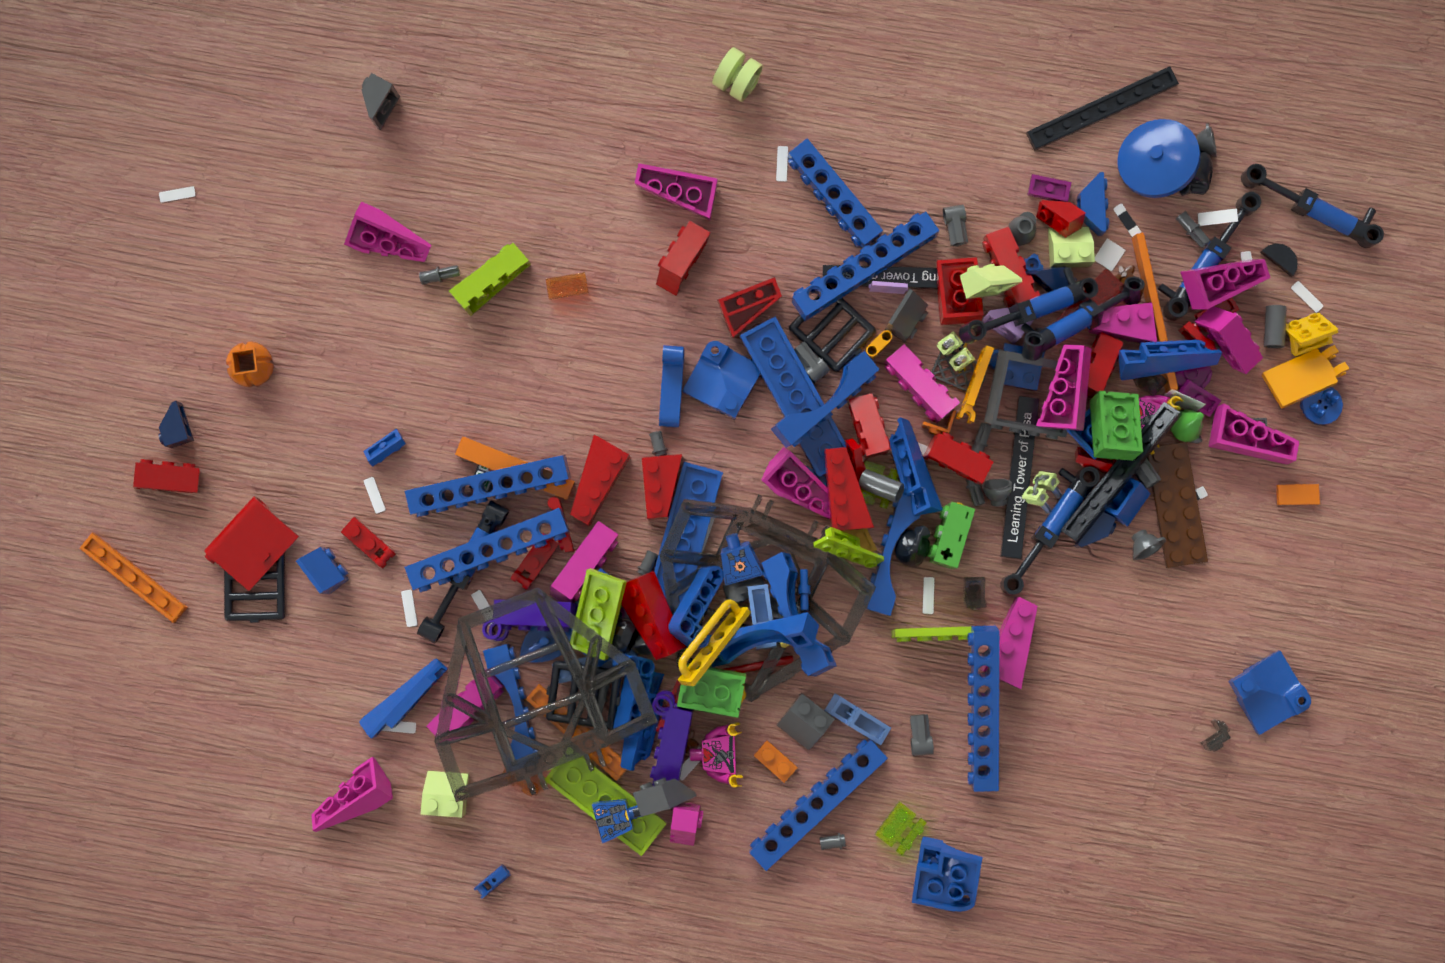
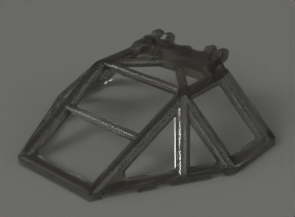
(782, 536)
(490, 721)

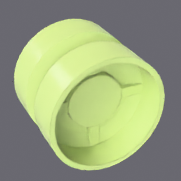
(743, 77)

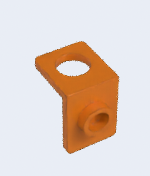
(933, 429)

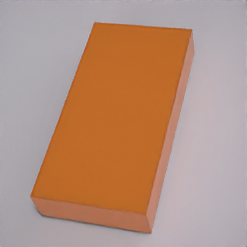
(1298, 494)

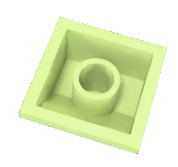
(1072, 251)
(988, 281)
(438, 796)

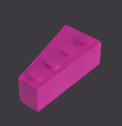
(683, 189)
(1220, 282)
(920, 384)
(1068, 391)
(1245, 436)
(589, 555)
(1015, 641)
(472, 695)

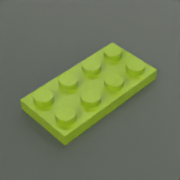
(598, 608)
(926, 634)

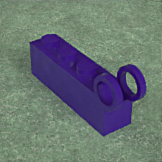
(524, 620)
(672, 736)

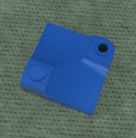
(722, 379)
(1269, 692)
(946, 876)

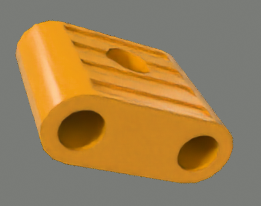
(879, 344)

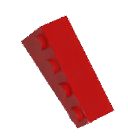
(1003, 251)
(598, 478)
(845, 497)
(650, 614)

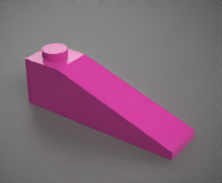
(379, 233)
(795, 482)
(361, 794)

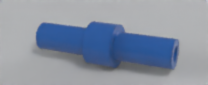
(804, 590)

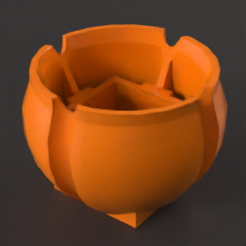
(262, 362)

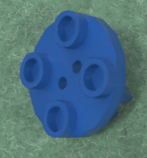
(1316, 413)

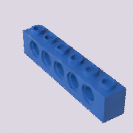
(807, 152)

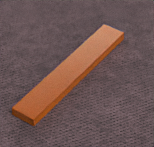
(497, 460)
(133, 577)
(613, 760)

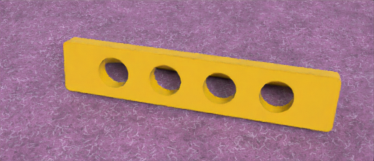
(725, 630)

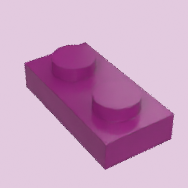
(1049, 188)
(1198, 393)

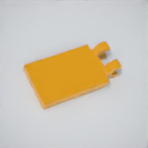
(1304, 376)
(975, 384)

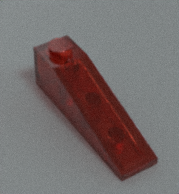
(1108, 288)

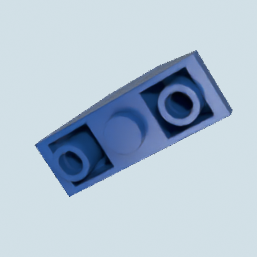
(1094, 203)

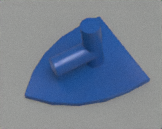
(538, 639)

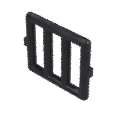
(823, 353)
(255, 617)
(552, 692)

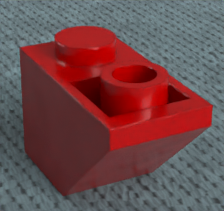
(1061, 216)

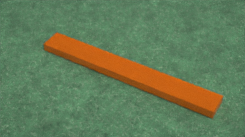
(1151, 296)

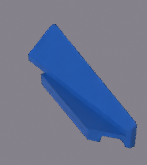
(1165, 357)
(913, 470)
(402, 701)
(640, 747)

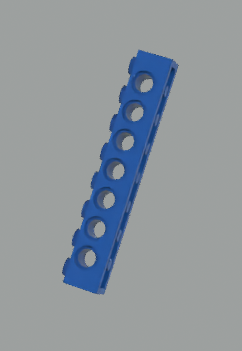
(921, 223)
(418, 505)
(417, 571)
(988, 779)
(767, 857)

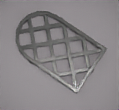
(937, 361)

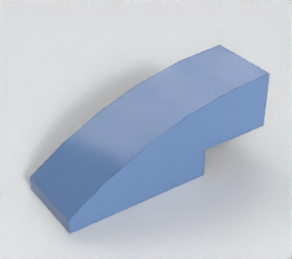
(760, 608)
(857, 719)

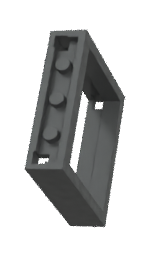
(996, 393)

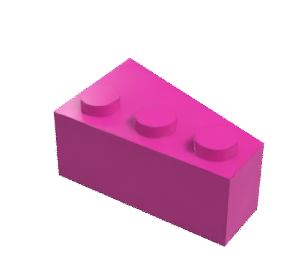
(1129, 323)
(1232, 338)
(685, 821)

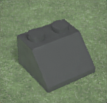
(379, 99)
(906, 316)
(805, 721)
(661, 795)

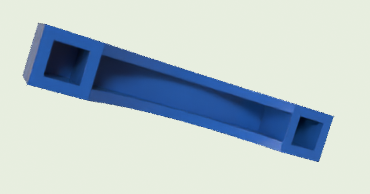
(795, 425)
(782, 576)
(884, 595)
(793, 630)
(509, 678)

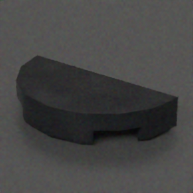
(1282, 257)

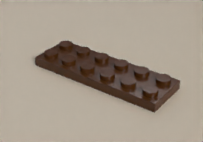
(1177, 506)

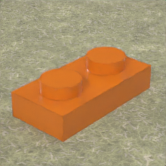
(775, 761)

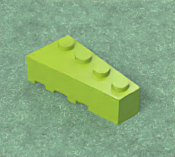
(490, 278)

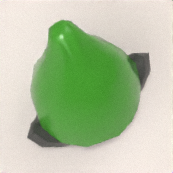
(1188, 426)

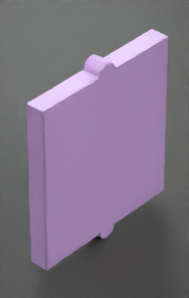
(888, 287)

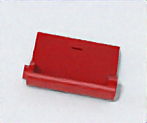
(251, 543)

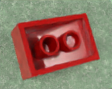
(952, 301)

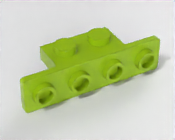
(847, 547)

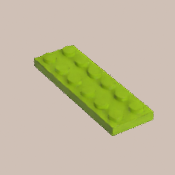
(586, 787)

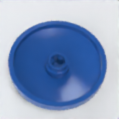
(1159, 158)

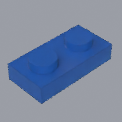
(384, 447)

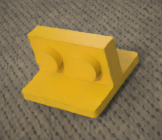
(1310, 333)

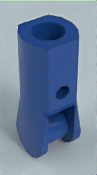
(494, 879)

